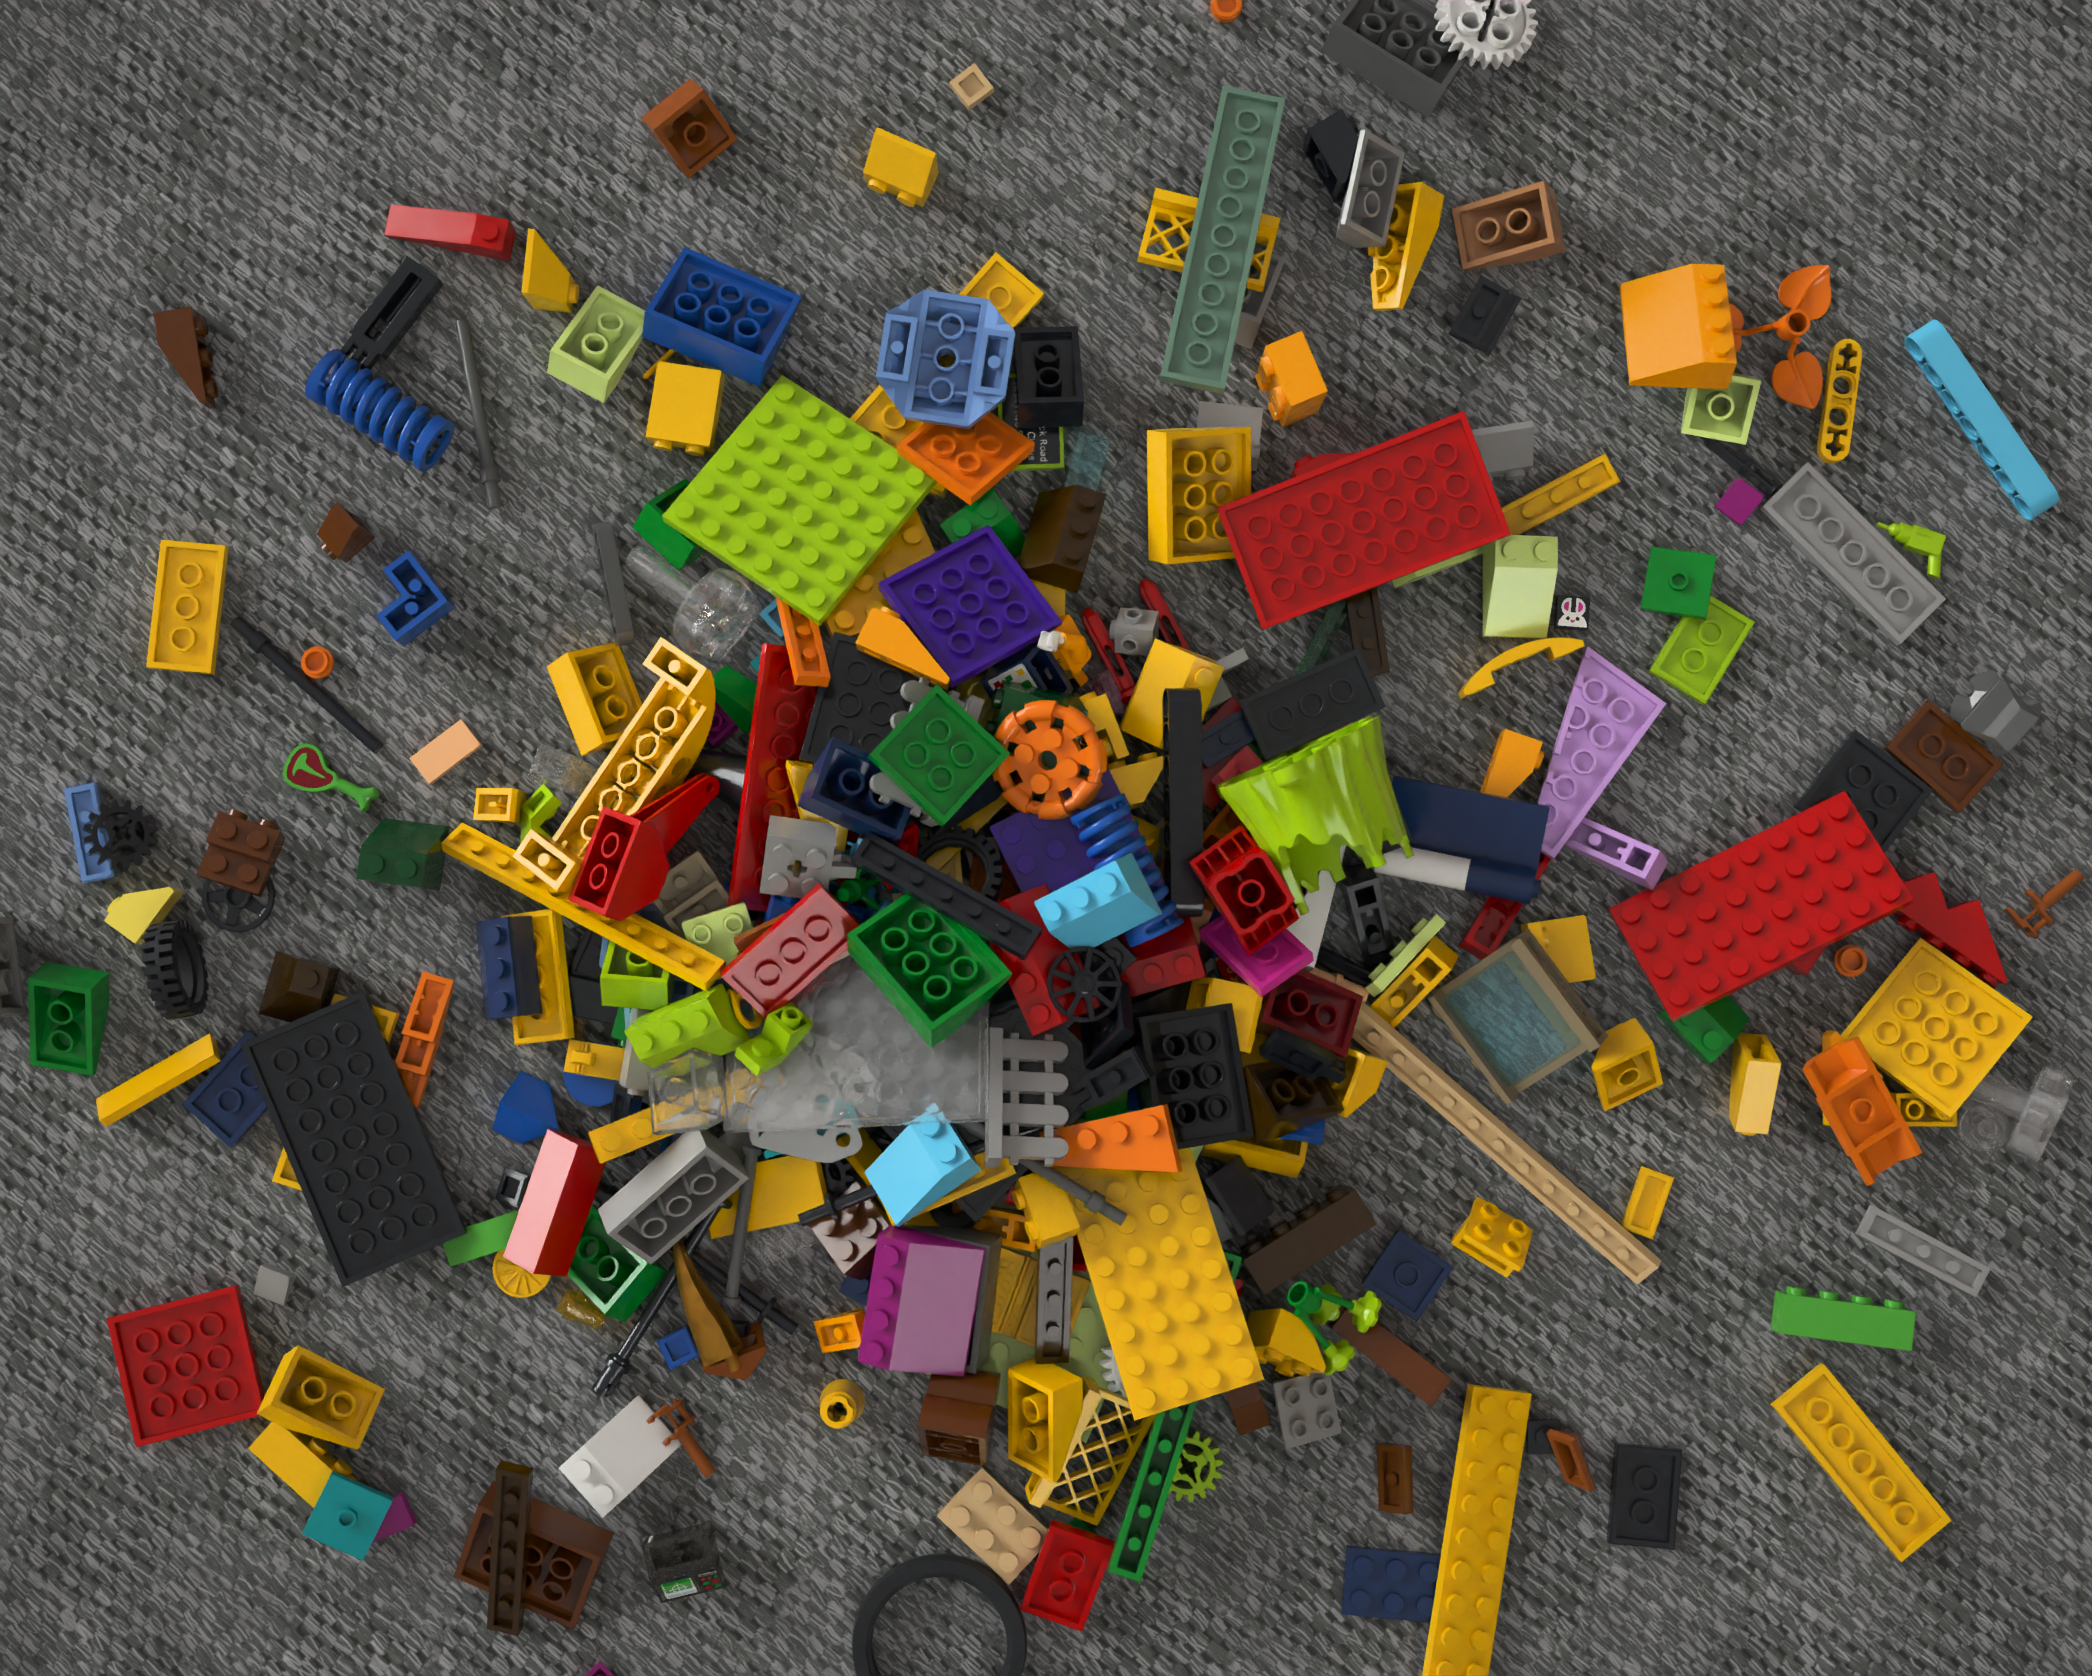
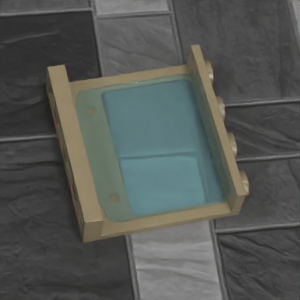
(1516, 1016)

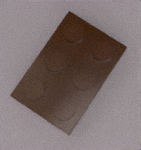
(1943, 756)

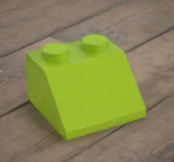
(633, 981)

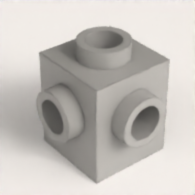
(1134, 631)

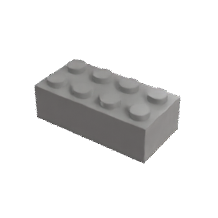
(673, 1194)

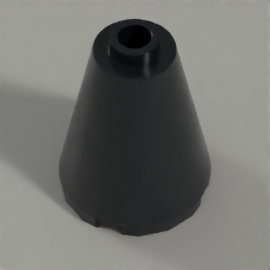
(728, 769)

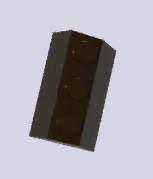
(1061, 536)

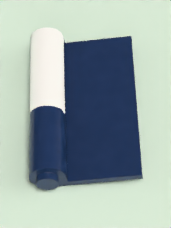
(1469, 840)

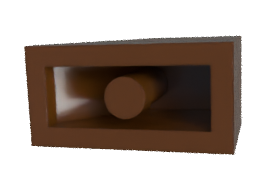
(343, 534)
(1247, 1408)

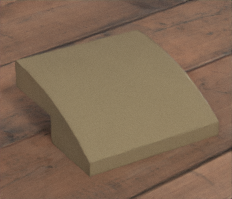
(690, 891)

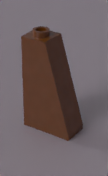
(1394, 1357)

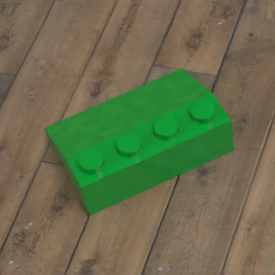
(927, 966)

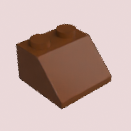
(689, 128)

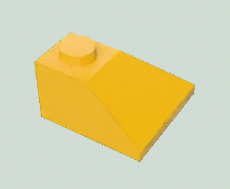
(545, 279)
(1625, 1065)
(1362, 1079)

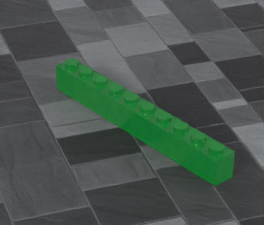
(1154, 1480)

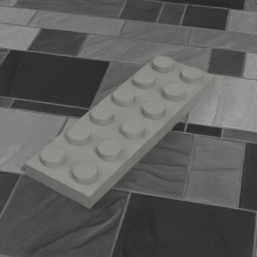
(1852, 554)

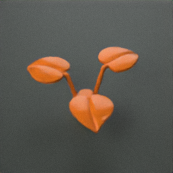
(1808, 297)

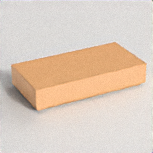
(446, 751)

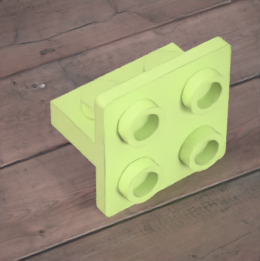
(717, 930)

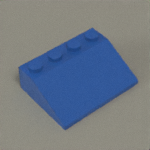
(720, 316)

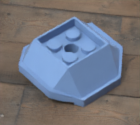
(937, 326)

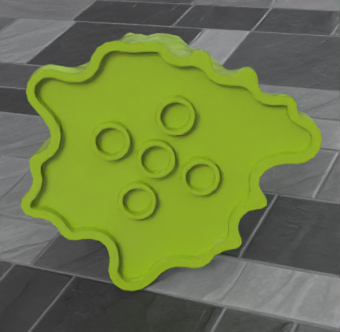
(1319, 800)

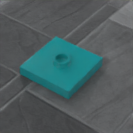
(347, 1515)

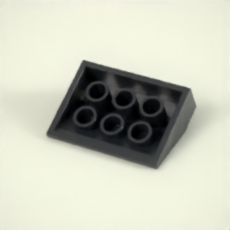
(1195, 1074)

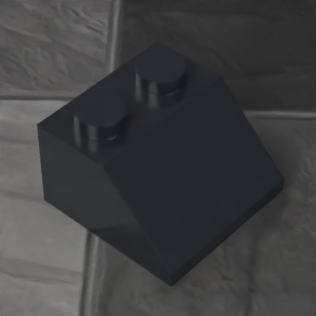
(1331, 150)

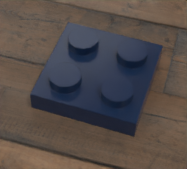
(1407, 1275)

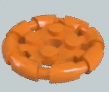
(1069, 756)

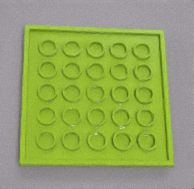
(799, 500)

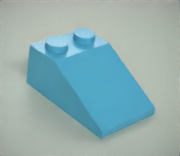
(921, 1169)

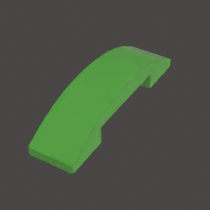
(481, 1239)

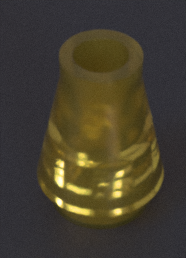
(580, 1309)

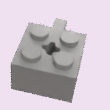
(801, 856)

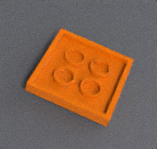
(967, 459)

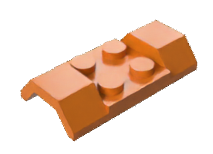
(1860, 1108)

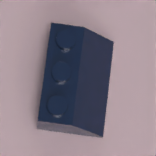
(842, 793)
(508, 967)

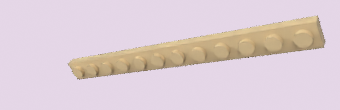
(1504, 1146)

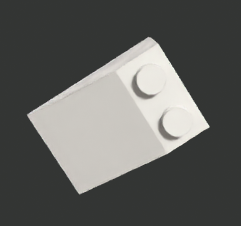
(619, 1456)

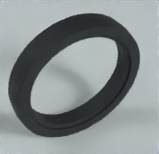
(939, 1566)

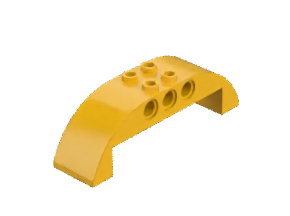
(641, 767)

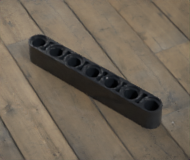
(1182, 797)

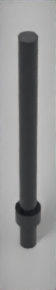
(261, 644)

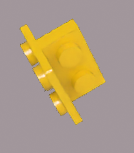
(1494, 1238)

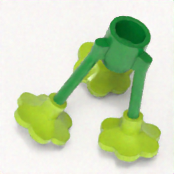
(1324, 1305)

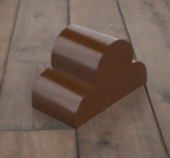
(959, 1417)

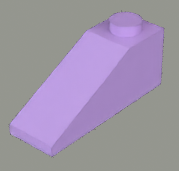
(1618, 853)

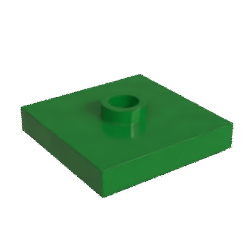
(1678, 583)

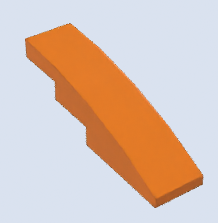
(423, 1032)

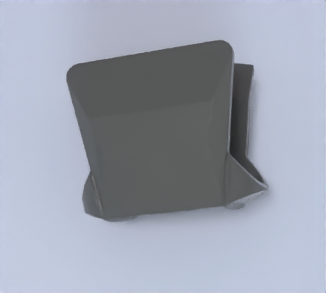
(1995, 713)

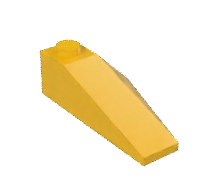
(1409, 237)

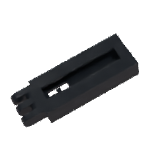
(397, 303)

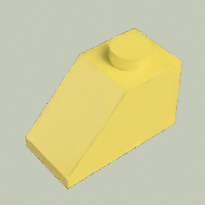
(140, 910)

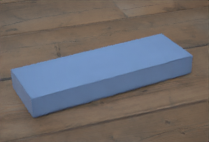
(81, 802)

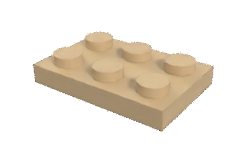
(994, 1524)

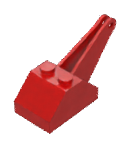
(628, 853)

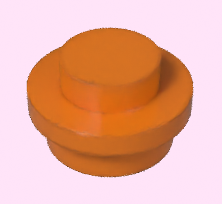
(317, 662)
(1850, 960)

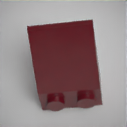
(1312, 1011)

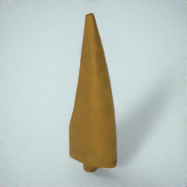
(708, 1321)

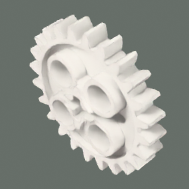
(1505, 38)

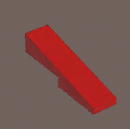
(1494, 921)

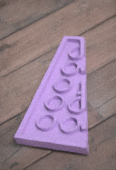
(1596, 736)

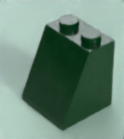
(1014, 696)
(404, 854)

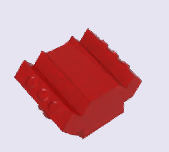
(1245, 889)

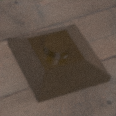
(297, 987)

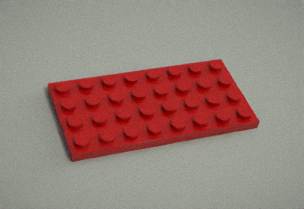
(1364, 520)
(776, 735)
(1760, 906)

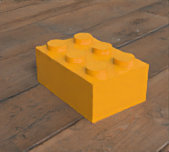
(1291, 380)

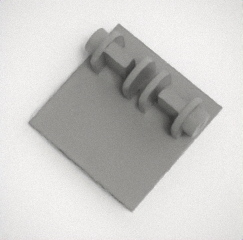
(1229, 415)
(1305, 1409)

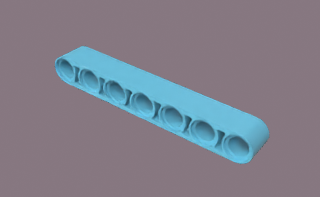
(1982, 420)

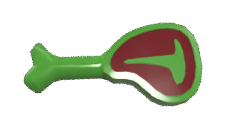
(309, 772)

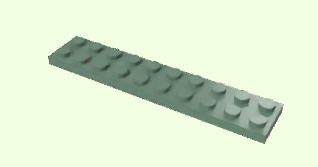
(1222, 240)

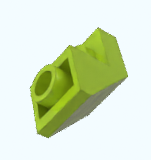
(537, 810)
(779, 1036)

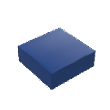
(678, 1347)

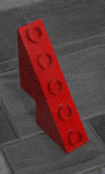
(1956, 928)

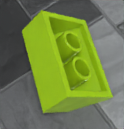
(696, 1021)

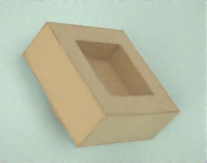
(971, 86)

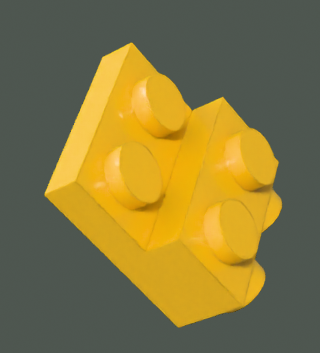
(1106, 726)

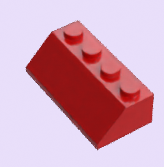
(1165, 960)
(1031, 975)

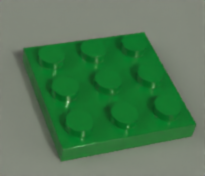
(939, 755)

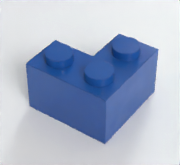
(421, 601)

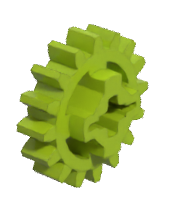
(1201, 1458)

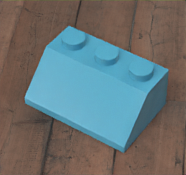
(1099, 905)

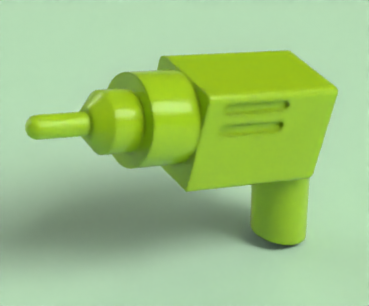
(1920, 541)

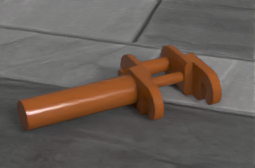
(2044, 903)
(683, 1435)

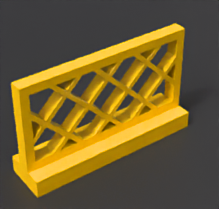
(1180, 212)
(1039, 1489)

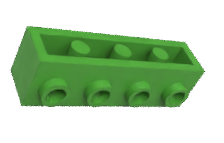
(1843, 1320)

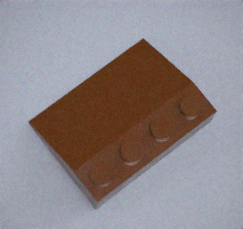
(561, 1559)

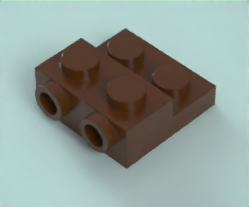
(241, 852)

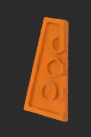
(1124, 1142)

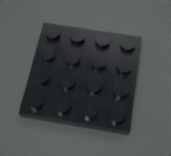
(857, 700)

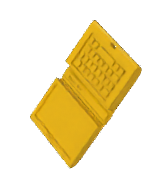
(1017, 1293)

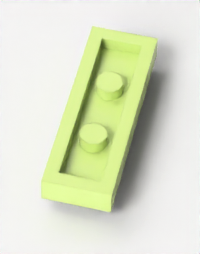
(1403, 954)

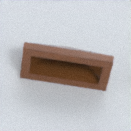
(749, 1356)
(1571, 1458)

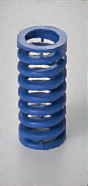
(383, 405)
(1107, 814)

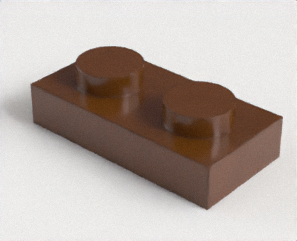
(1395, 1478)

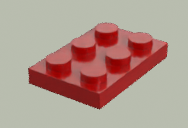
(1067, 1575)

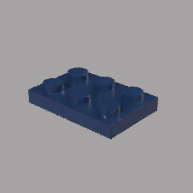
(229, 1096)
(1389, 1583)

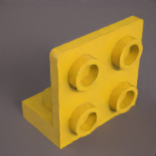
(1567, 945)

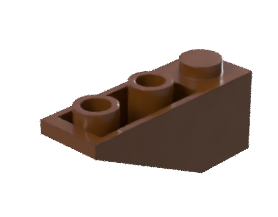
(182, 340)

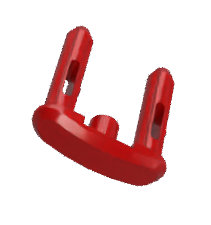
(1100, 635)

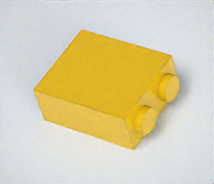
(685, 408)

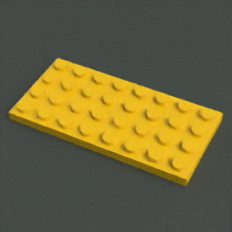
(1164, 1287)

